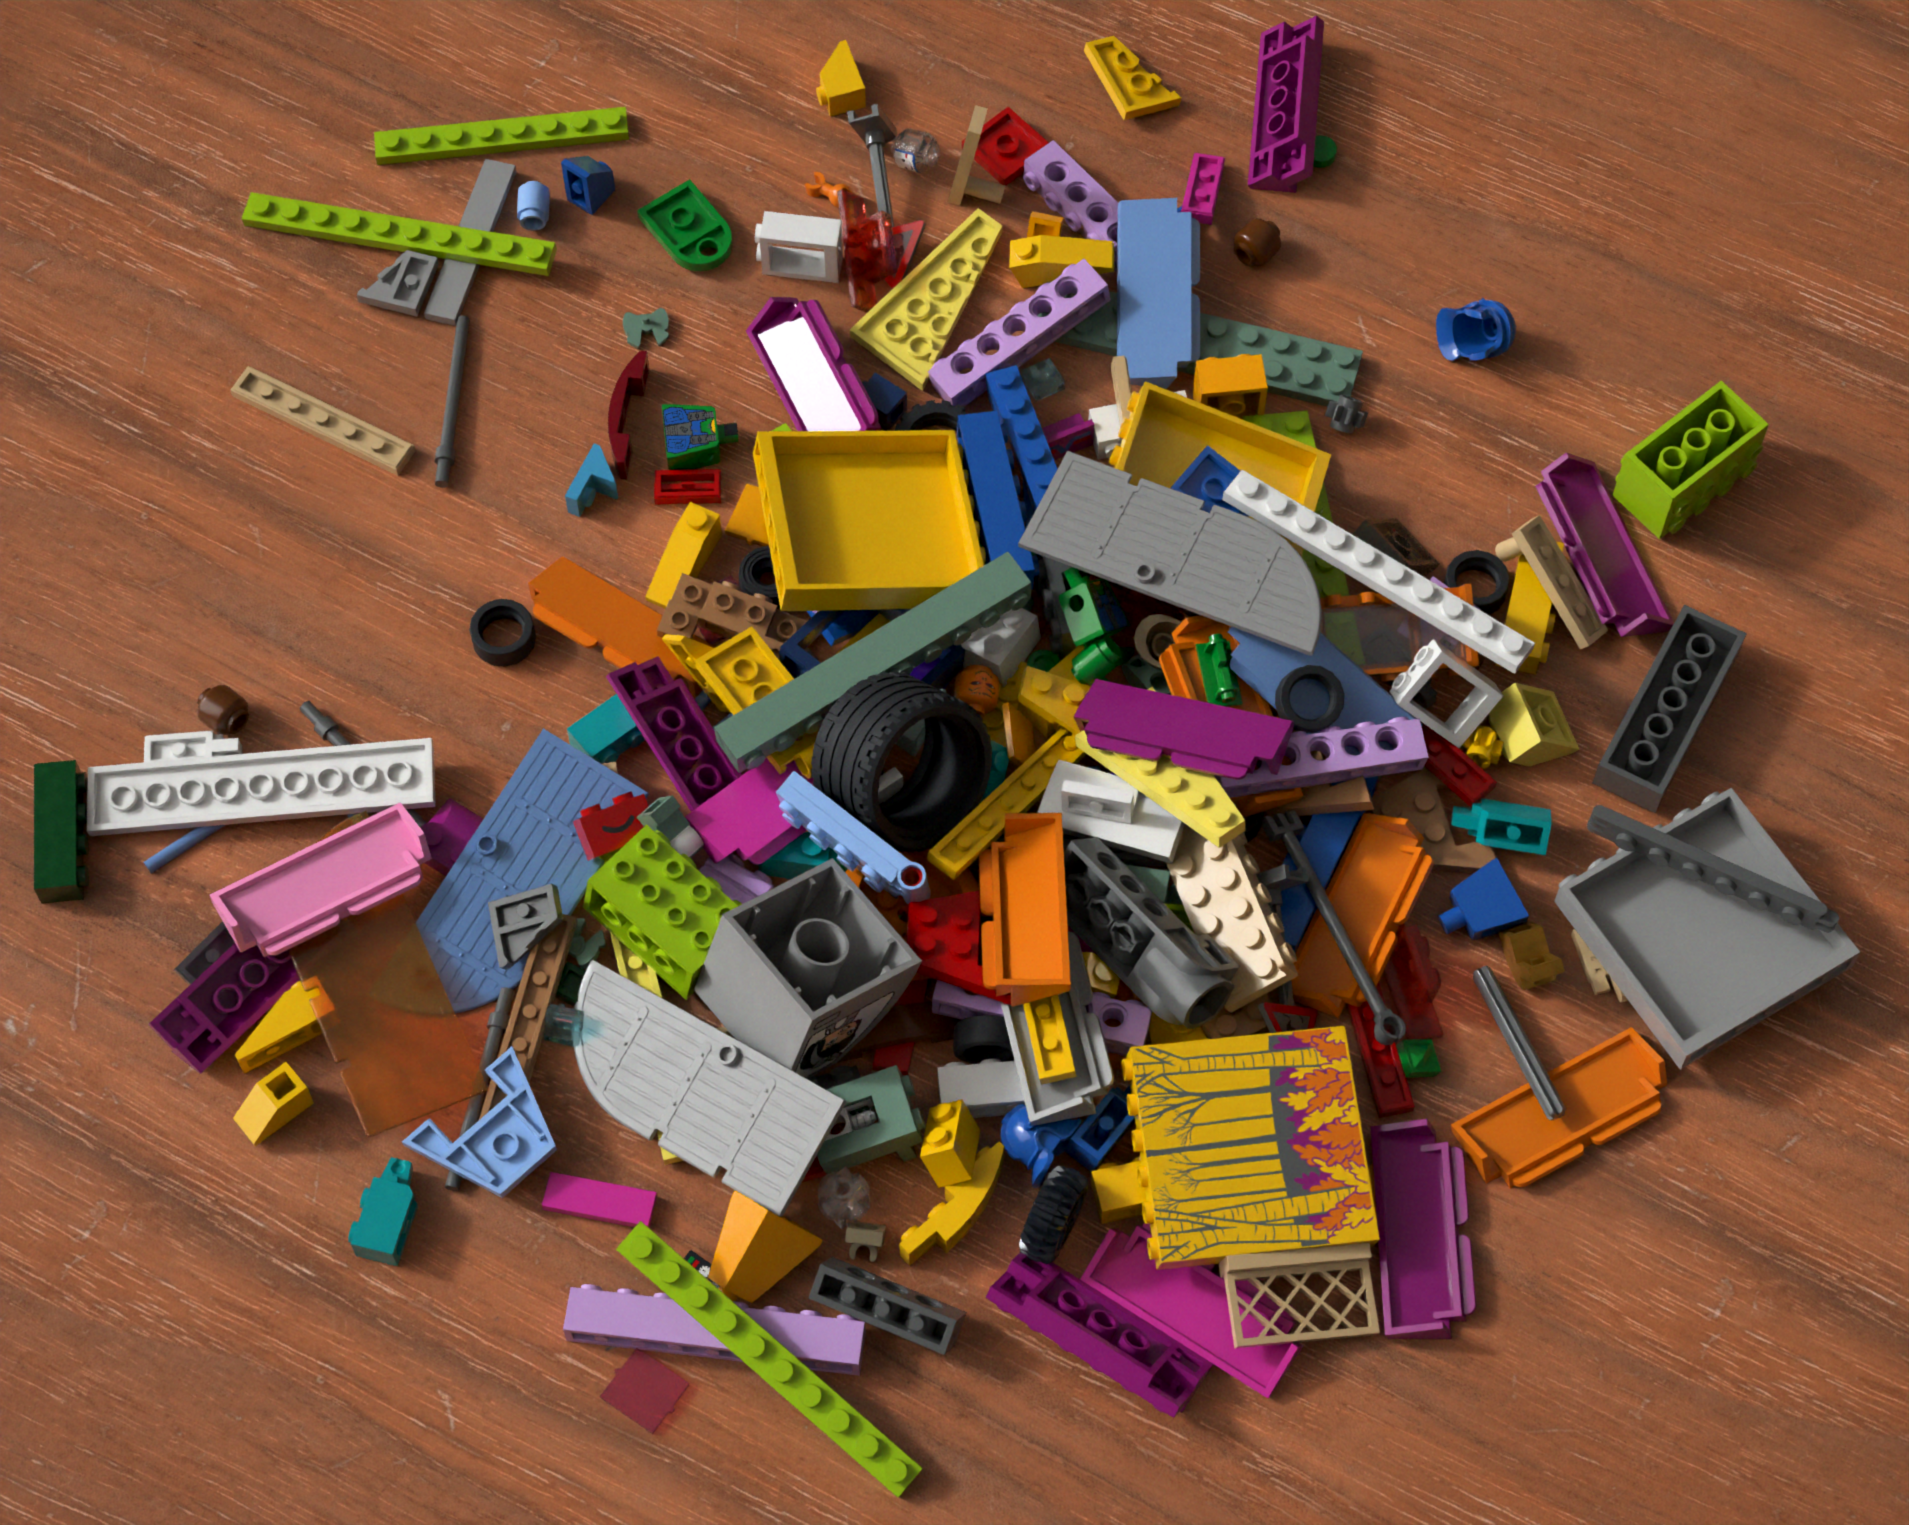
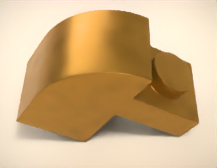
(1529, 955)

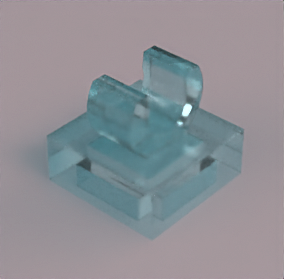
(1043, 379)
(563, 1025)

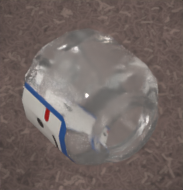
(915, 150)

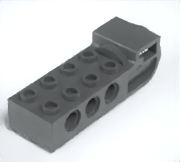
(1141, 940)

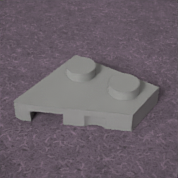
(402, 284)

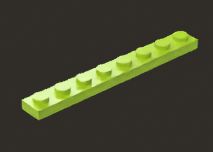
(501, 135)

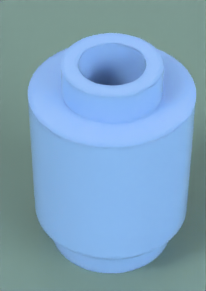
(533, 205)

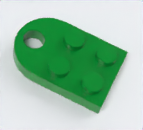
(686, 225)

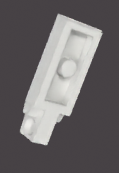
(188, 746)

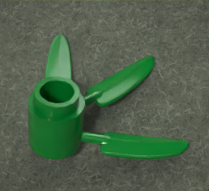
(1099, 660)

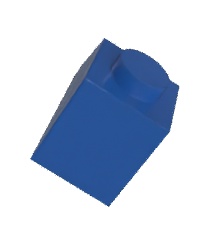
(587, 182)

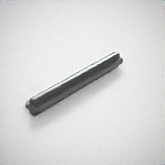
(1519, 1043)

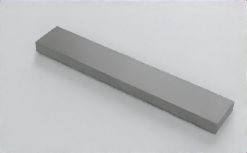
(481, 214)

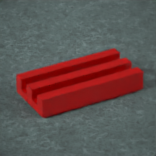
(687, 491)

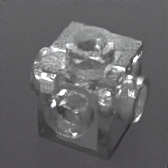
(843, 1207)

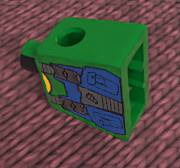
(694, 436)
(1091, 608)

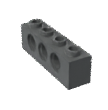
(887, 1305)

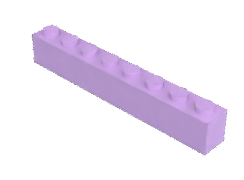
(664, 1326)

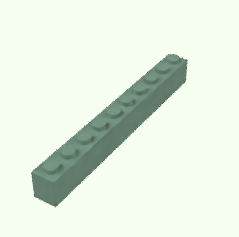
(895, 647)

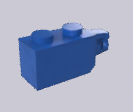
(1101, 1130)

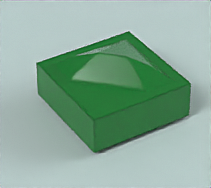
(1418, 1058)

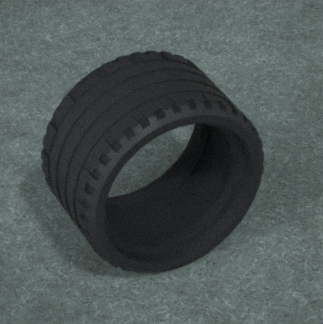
(944, 784)

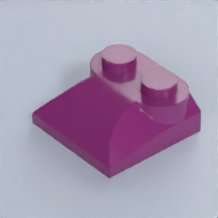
(449, 834)

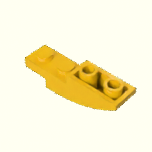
(965, 1204)

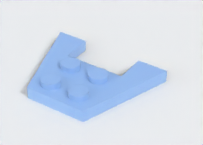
(502, 1144)

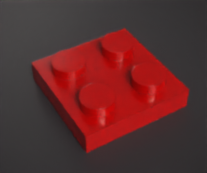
(1005, 145)

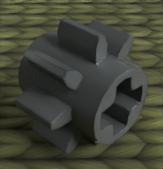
(1346, 414)

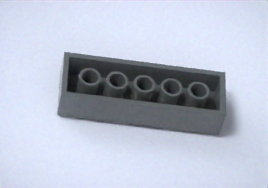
(1669, 708)

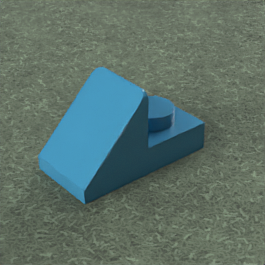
(591, 478)

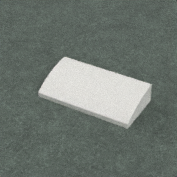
(1151, 831)

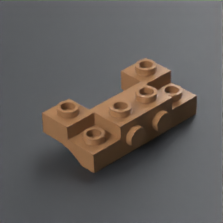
(725, 612)

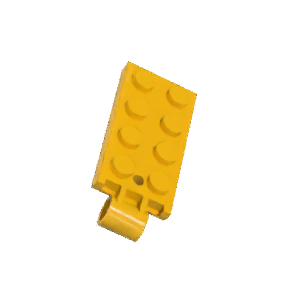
(745, 672)

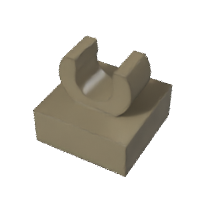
(866, 1235)

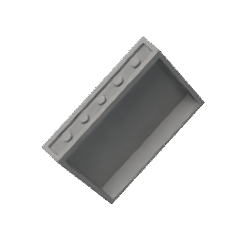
(1693, 957)

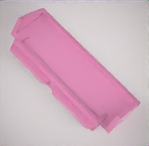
(325, 883)

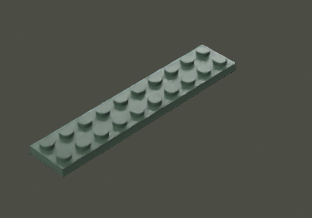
(1292, 363)

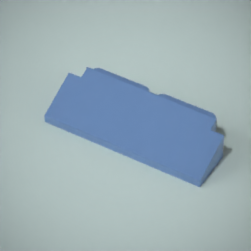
(1154, 289)
(1266, 663)

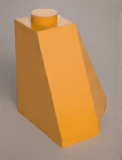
(757, 1249)

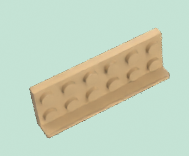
(1233, 909)

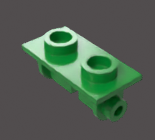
(1218, 678)

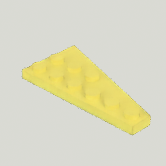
(922, 310)
(1185, 793)

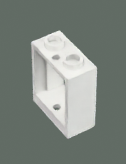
(800, 232)
(1470, 711)

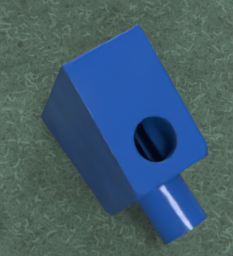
(1484, 904)

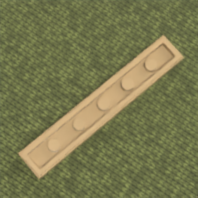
(323, 420)

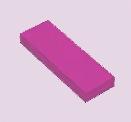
(1203, 187)
(598, 1200)

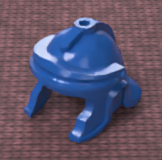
(1475, 330)
(1035, 1144)

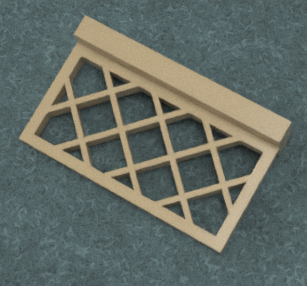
(1297, 1263)

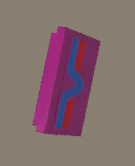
(1069, 435)

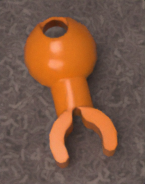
(826, 189)

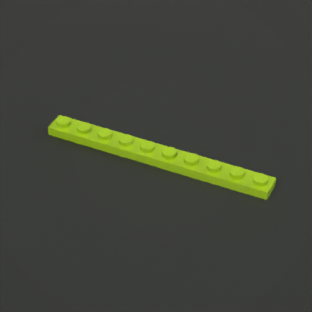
(399, 233)
(769, 1359)

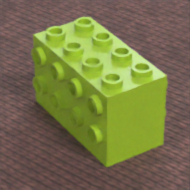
(1690, 460)
(659, 907)

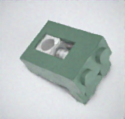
(861, 1139)

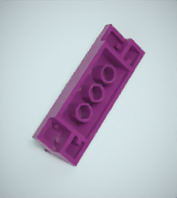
(1286, 106)
(674, 730)
(223, 1004)
(1101, 1333)

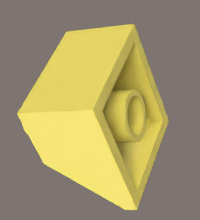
(1531, 726)

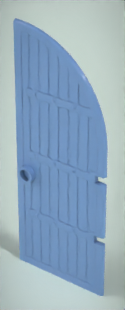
(517, 848)

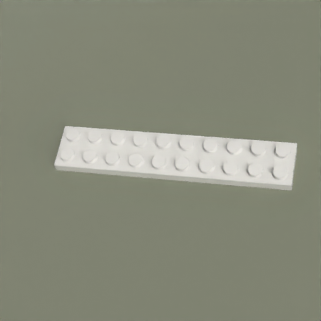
(260, 786)

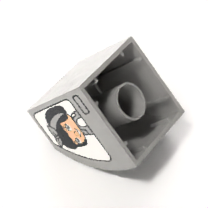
(805, 970)

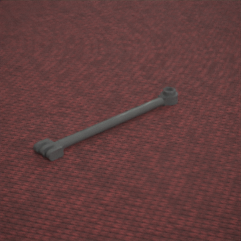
(1286, 827)

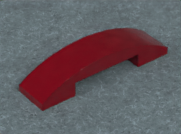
(631, 382)

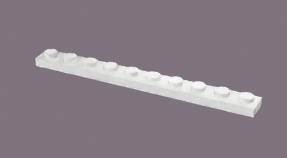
(1378, 571)

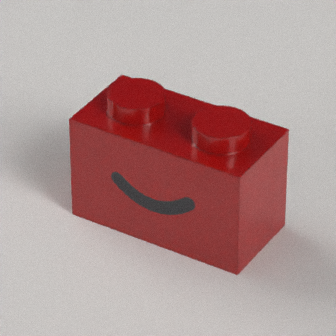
(611, 827)

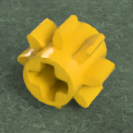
(1483, 746)

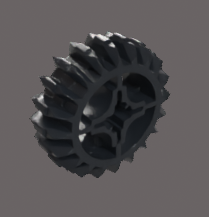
(1053, 1214)

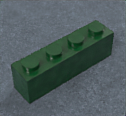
(59, 832)

